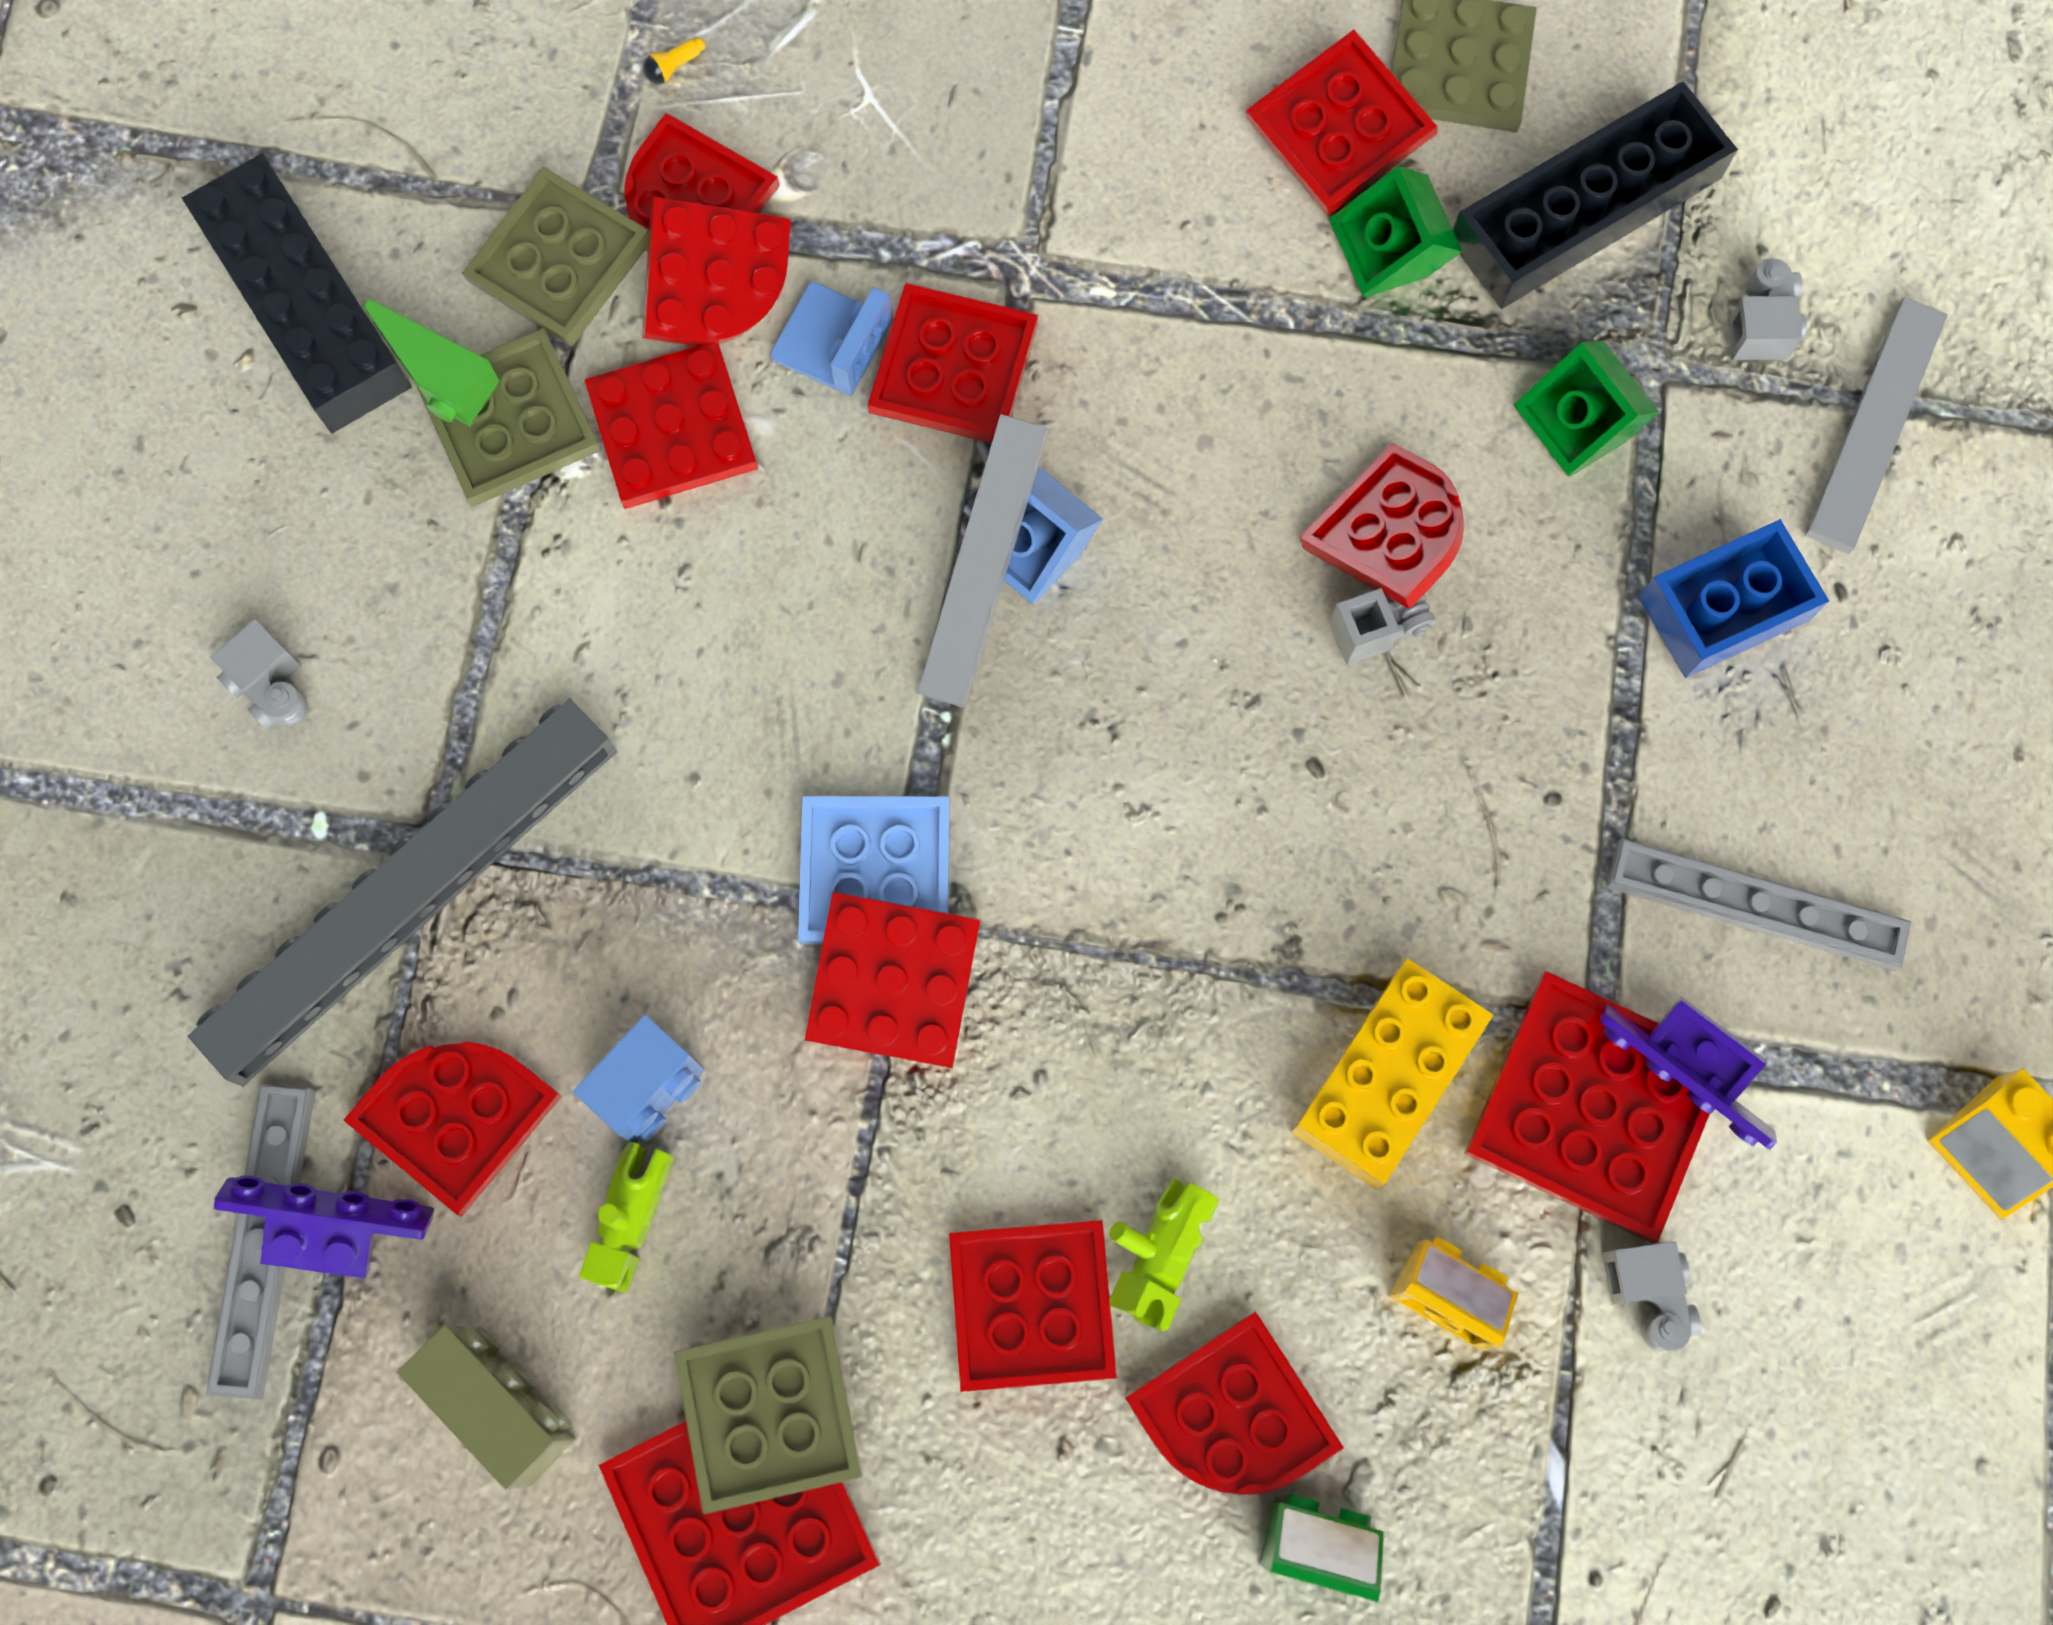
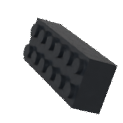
(1592, 194)
(296, 293)

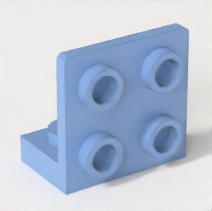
(833, 336)

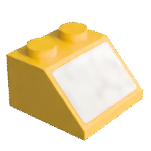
(2002, 1142)
(1455, 1294)

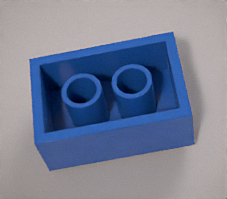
(1733, 598)

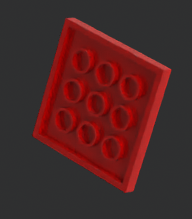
(1588, 1115)
(736, 1561)

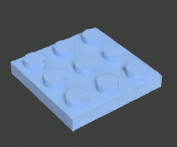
(873, 850)

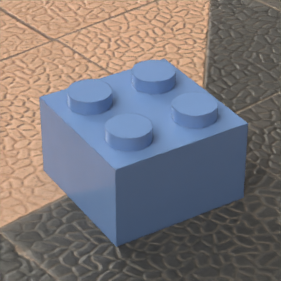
(640, 1082)

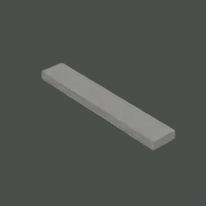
(1876, 425)
(983, 560)
(1759, 904)
(253, 1288)

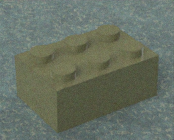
(488, 1404)

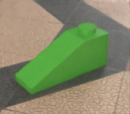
(446, 374)

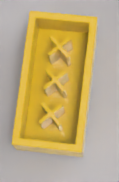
(1392, 1074)

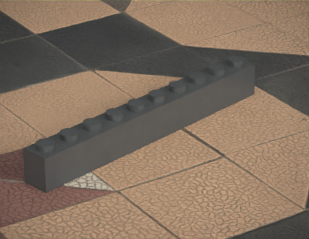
(401, 894)

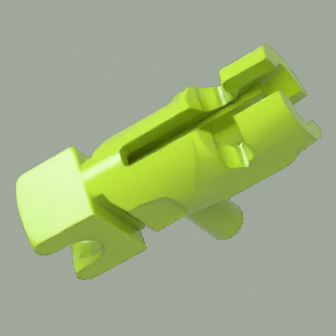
(626, 1218)
(1161, 1254)

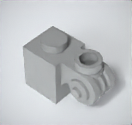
(1768, 319)
(1372, 625)
(258, 667)
(1659, 1279)

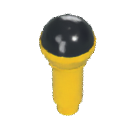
(660, 66)

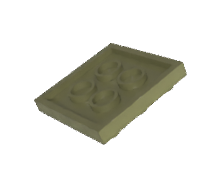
(1466, 59)
(557, 256)
(525, 426)
(767, 1415)

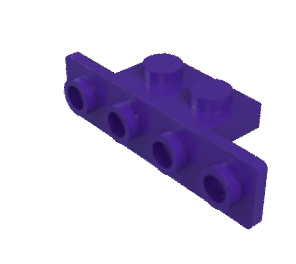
(1701, 1058)
(319, 1227)

